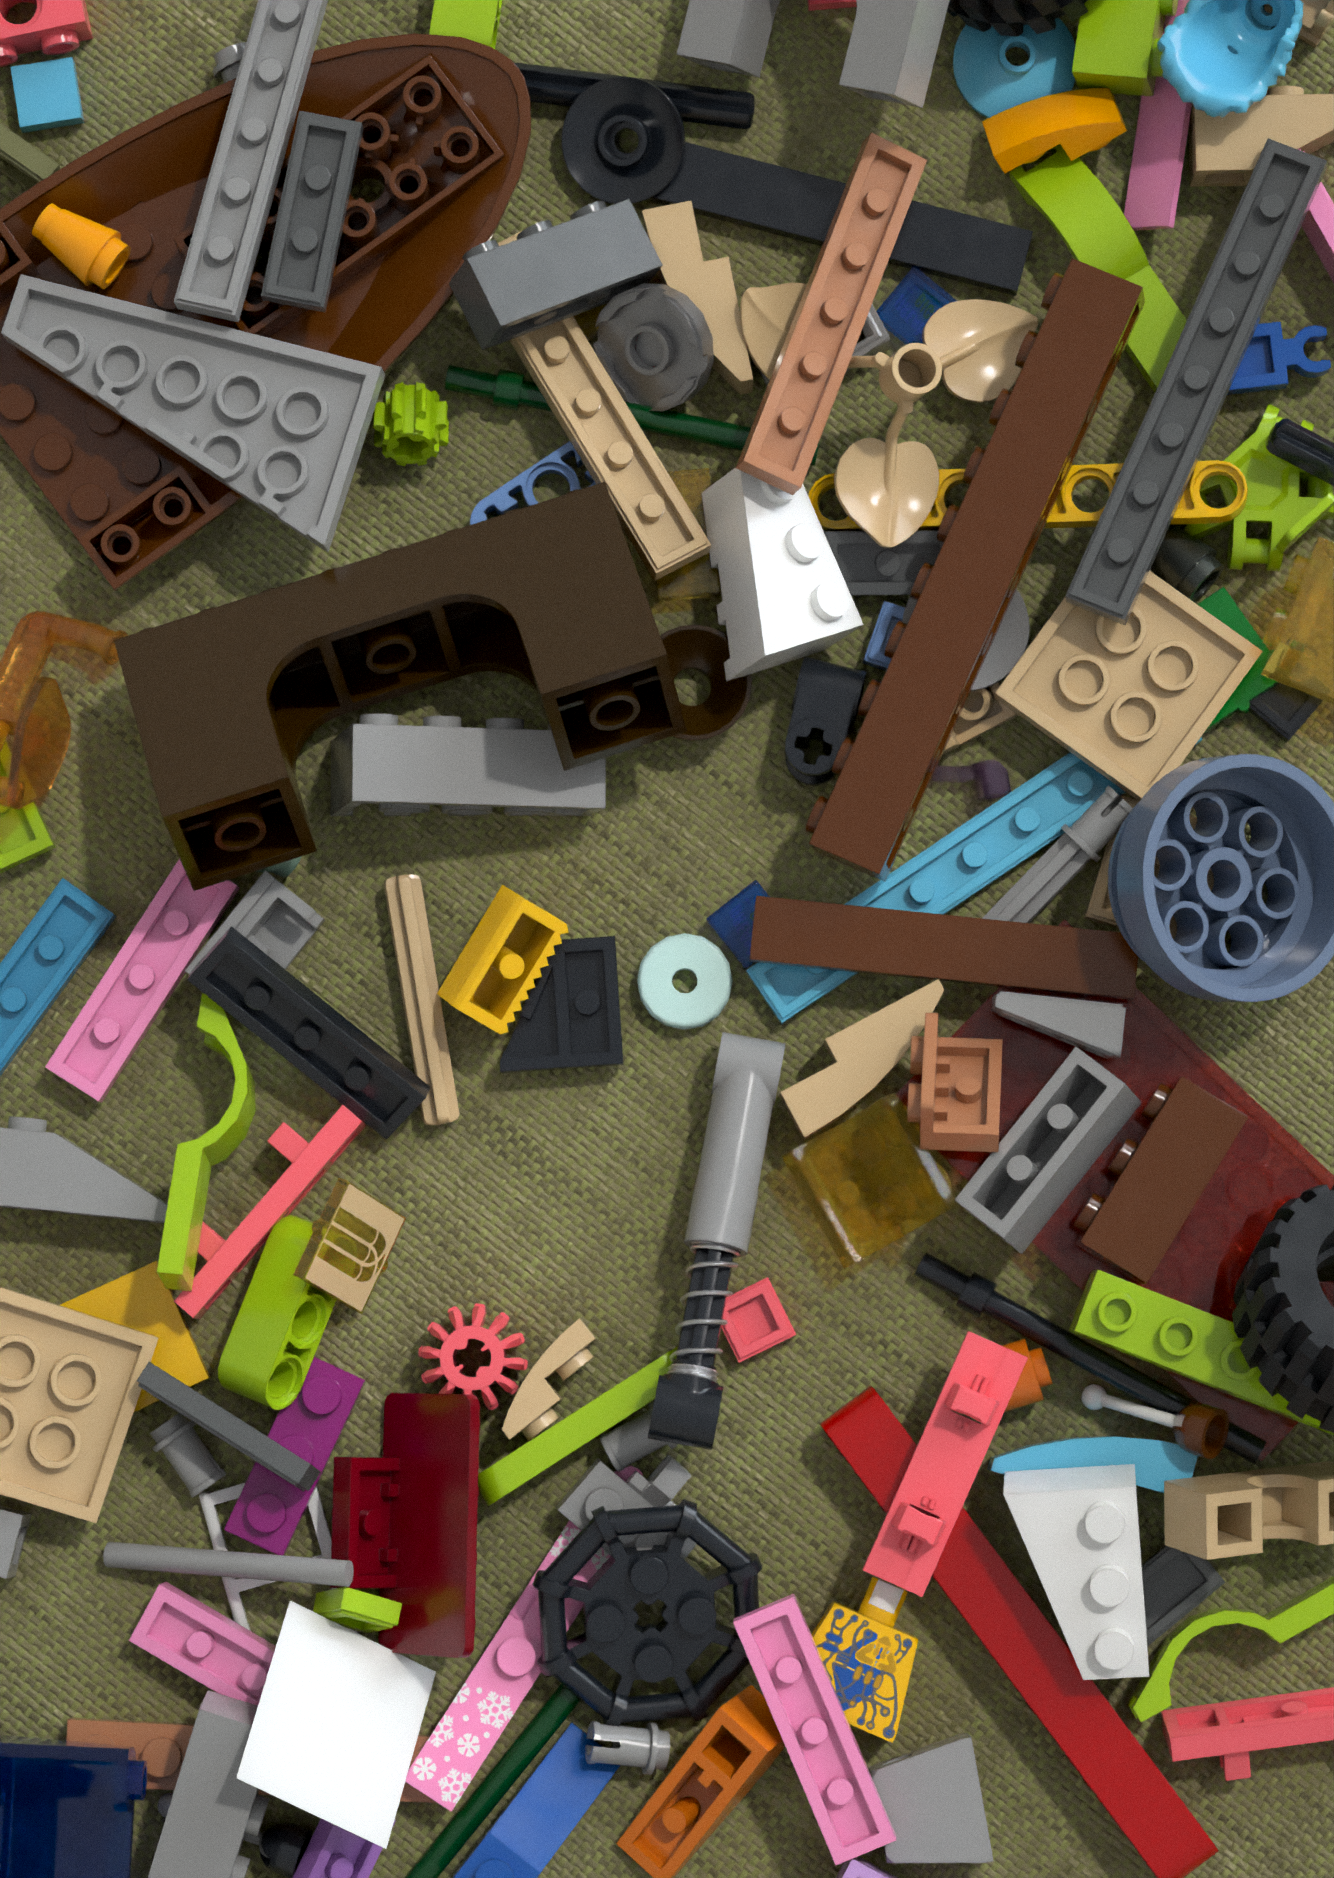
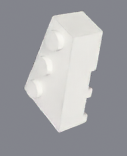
(1089, 1560)

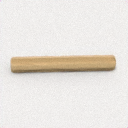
(420, 997)

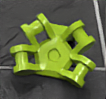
(1270, 499)

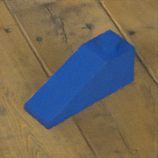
(540, 1812)

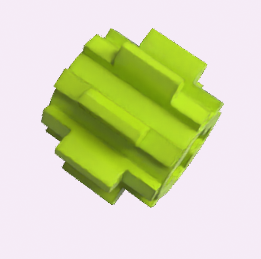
(410, 424)

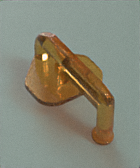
(34, 705)

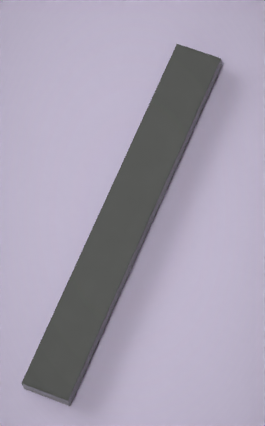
(1196, 382)

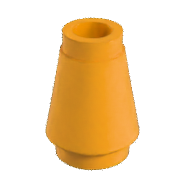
(83, 246)

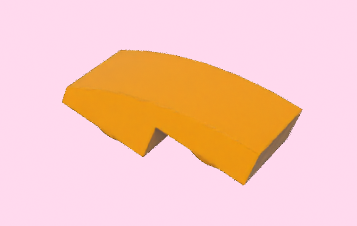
(1075, 119)

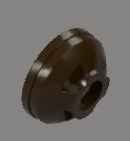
(706, 651)

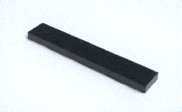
(805, 204)

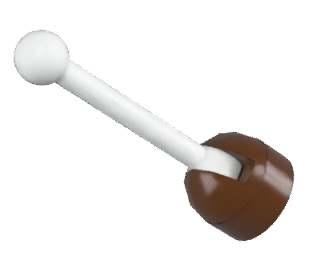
(1197, 1427)

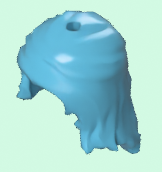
(1229, 51)

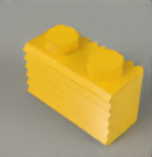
(502, 960)

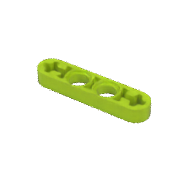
(572, 1432)

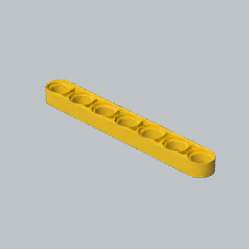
(1065, 513)

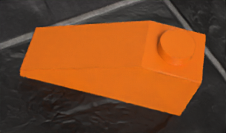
(704, 1785)

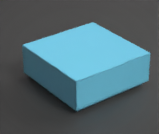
(47, 95)

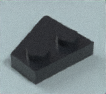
(570, 1012)

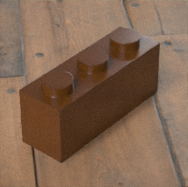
(1158, 1178)

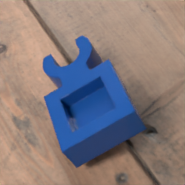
(1271, 356)

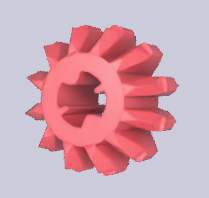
(460, 1340)

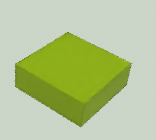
(357, 1609)

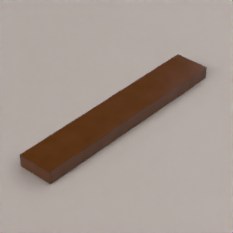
(943, 948)

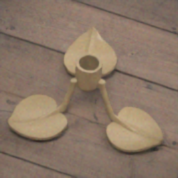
(968, 342)

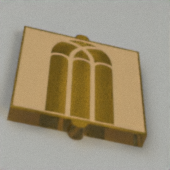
(349, 1245)

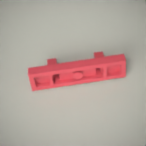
(308, 1166)
(945, 1463)
(1248, 1725)

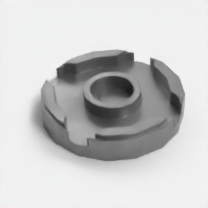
(654, 346)

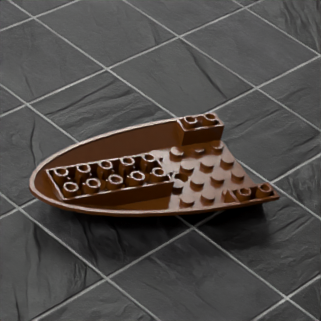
(441, 135)

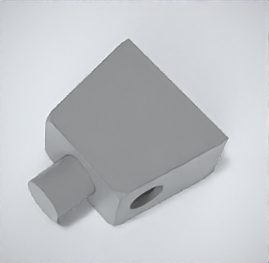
(934, 1804)

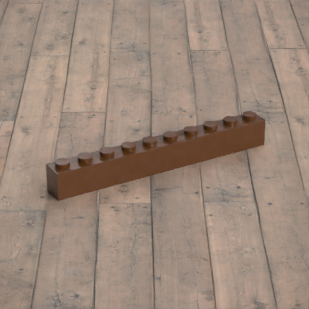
(976, 570)

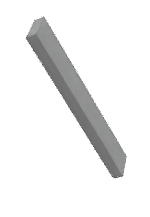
(249, 157)

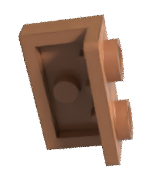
(958, 1090)

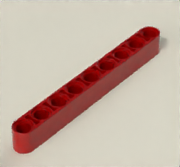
(1032, 1655)

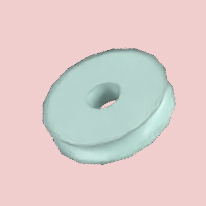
(678, 954)

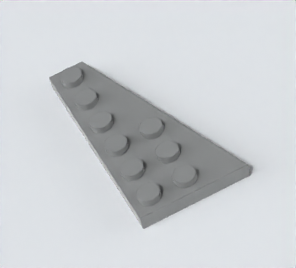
(237, 404)

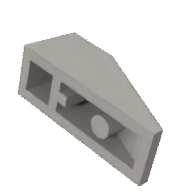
(58, 1176)

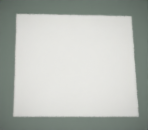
(336, 1725)

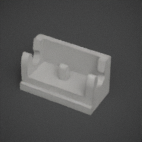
(271, 920)

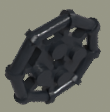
(611, 1619)

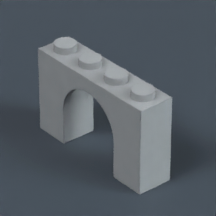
(885, 58)

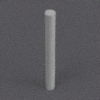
(228, 1564)

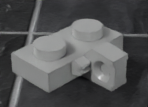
(603, 1487)

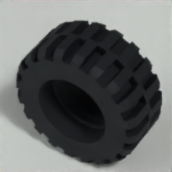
(1285, 1310)

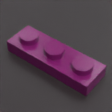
(310, 1428)

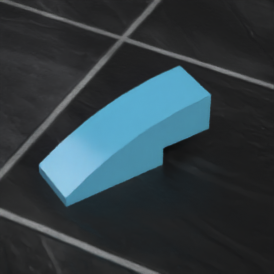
(1153, 1459)

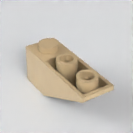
(1228, 147)

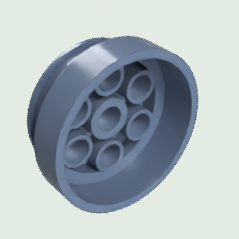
(1290, 850)

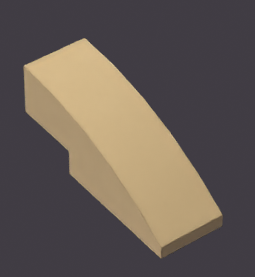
(706, 283)
(861, 1060)

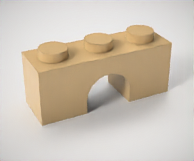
(1238, 1510)

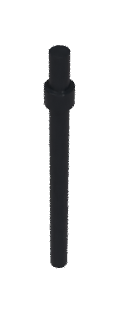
(979, 1296)

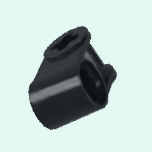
(824, 711)

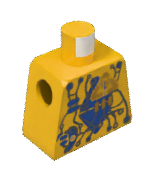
(868, 1658)

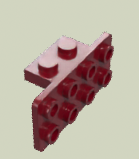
(414, 1521)

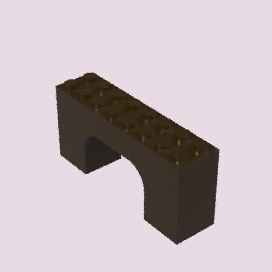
(248, 681)

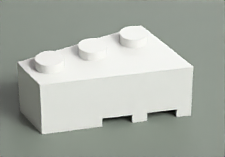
(774, 573)

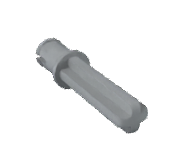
(1063, 860)

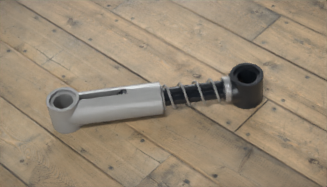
(718, 1232)

